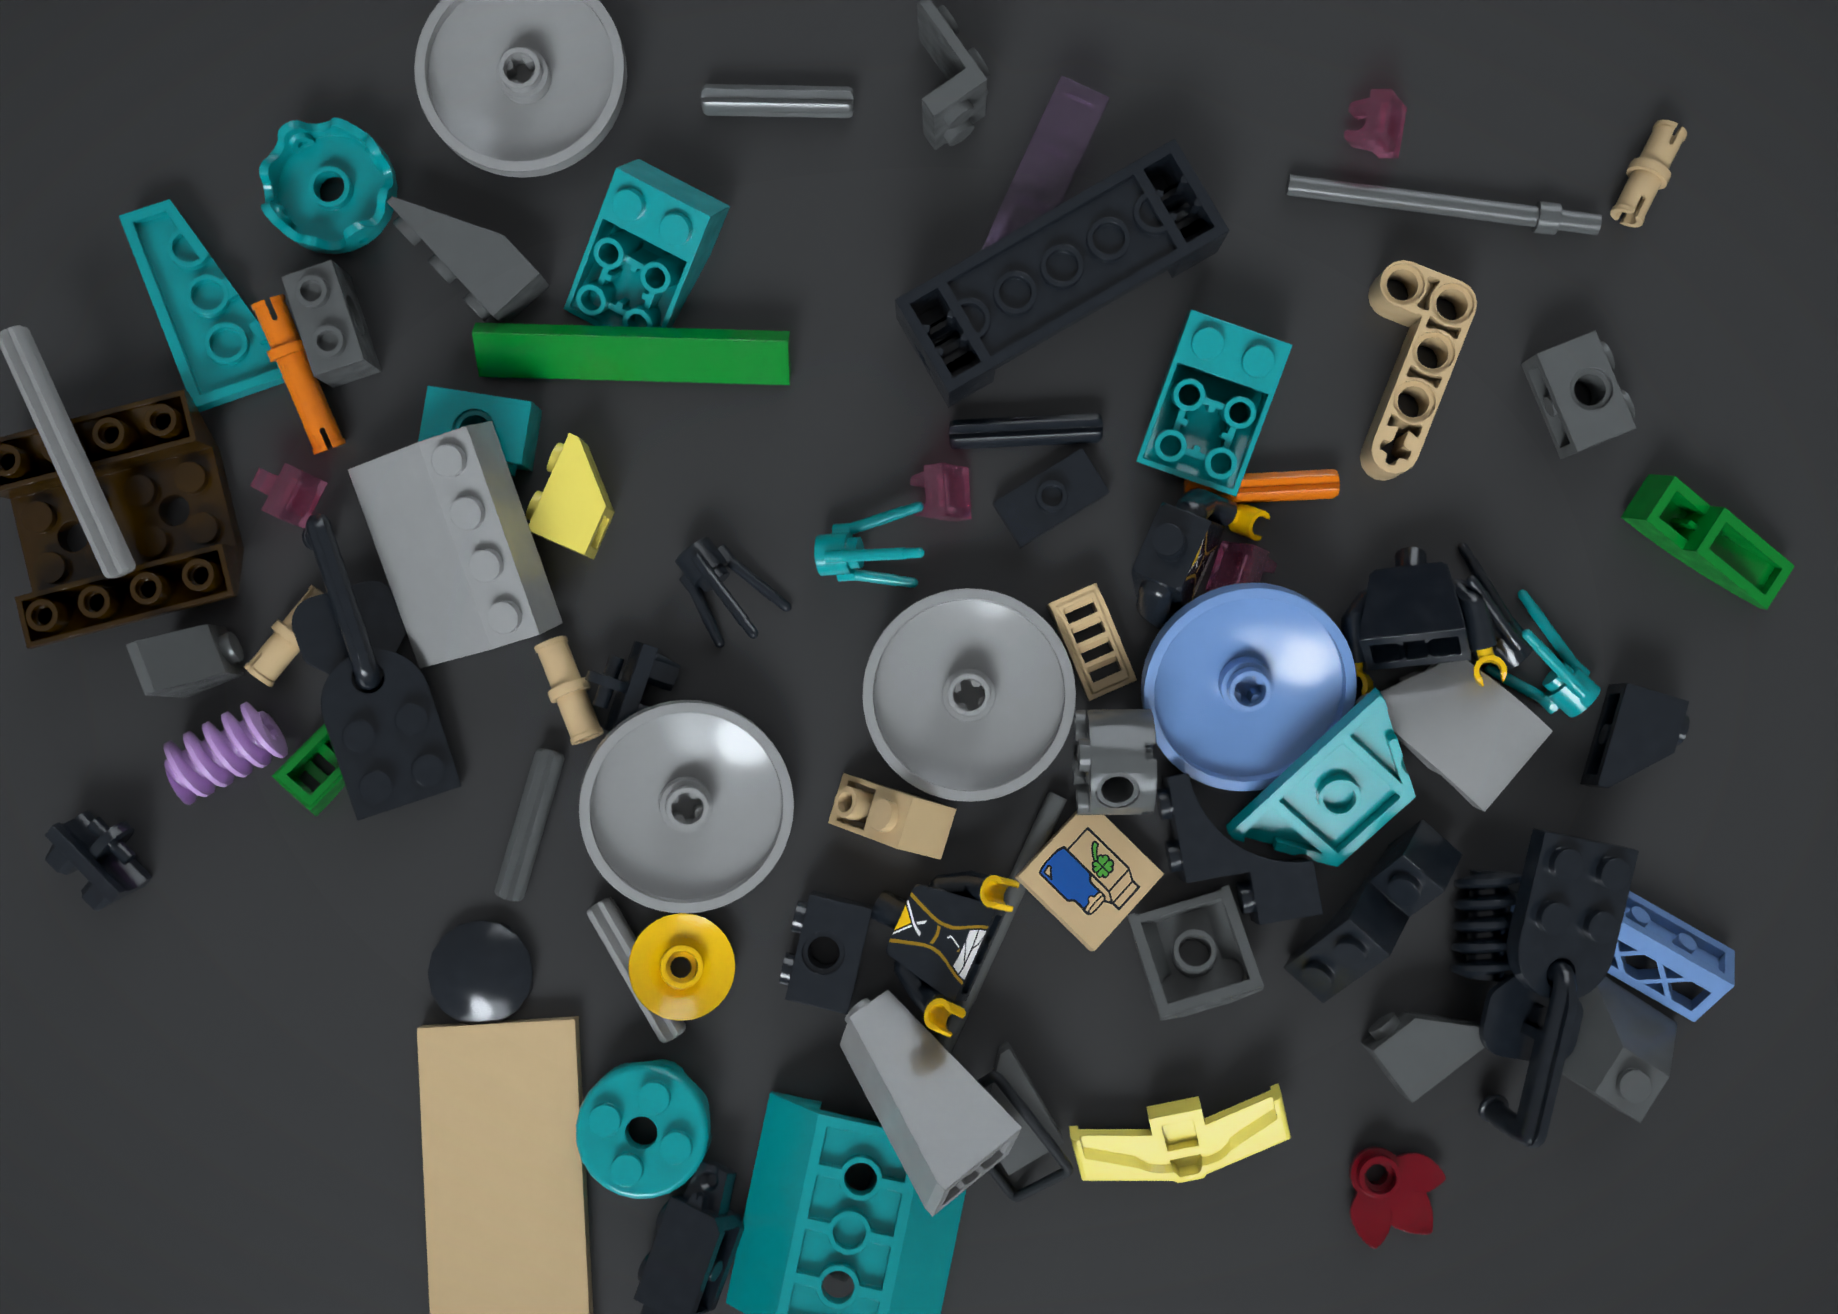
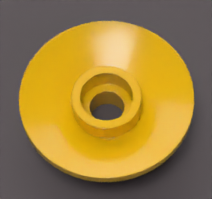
(709, 960)

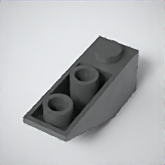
(483, 260)

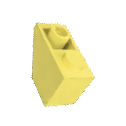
(574, 503)

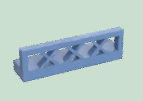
(1680, 954)

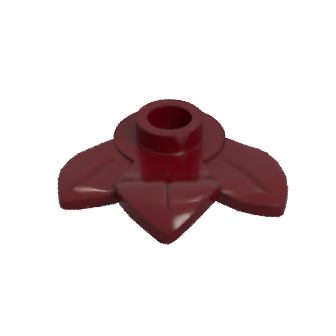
(1396, 1197)

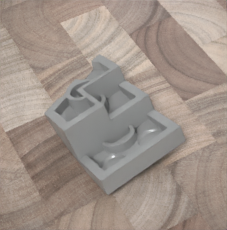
(1464, 730)

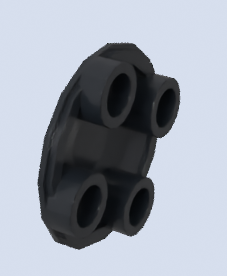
(480, 972)

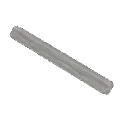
(66, 452)

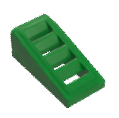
(301, 761)

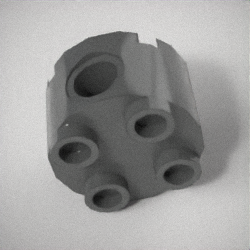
(1114, 762)

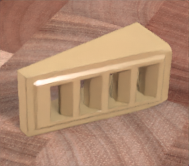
(1101, 615)

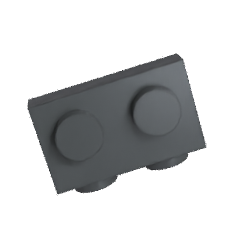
(961, 100)

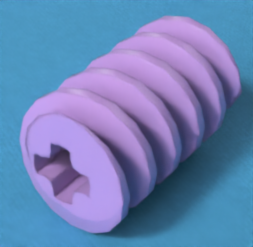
(223, 753)

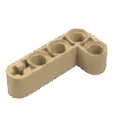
(1409, 375)

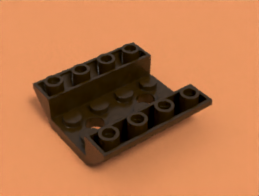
(143, 462)

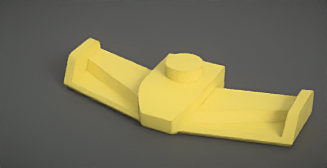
(1181, 1141)

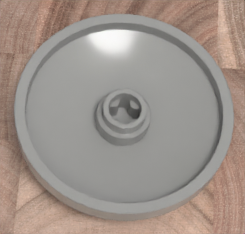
(521, 81)
(969, 695)
(685, 806)

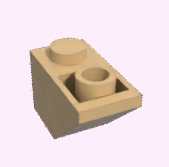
(892, 816)

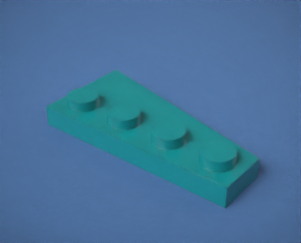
(201, 314)

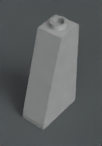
(926, 1101)

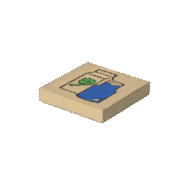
(1089, 877)

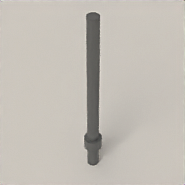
(1542, 218)

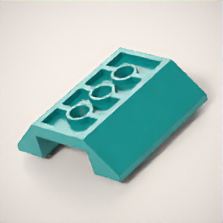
(811, 1222)

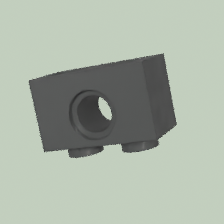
(331, 324)
(1570, 422)

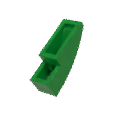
(1708, 539)

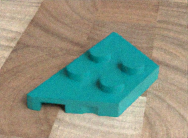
(1334, 790)

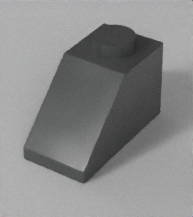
(186, 660)
(1421, 1049)
(1027, 1145)

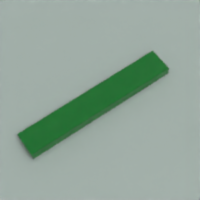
(632, 353)

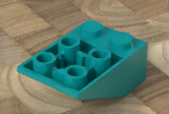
(645, 249)
(1213, 402)

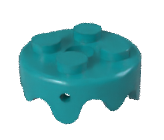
(300, 165)
(667, 1098)

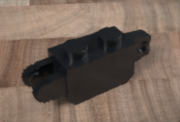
(692, 1246)

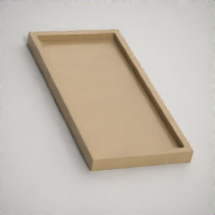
(504, 1168)

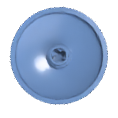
(1246, 683)

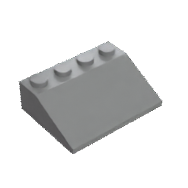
(455, 545)

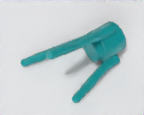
(842, 553)
(1567, 682)

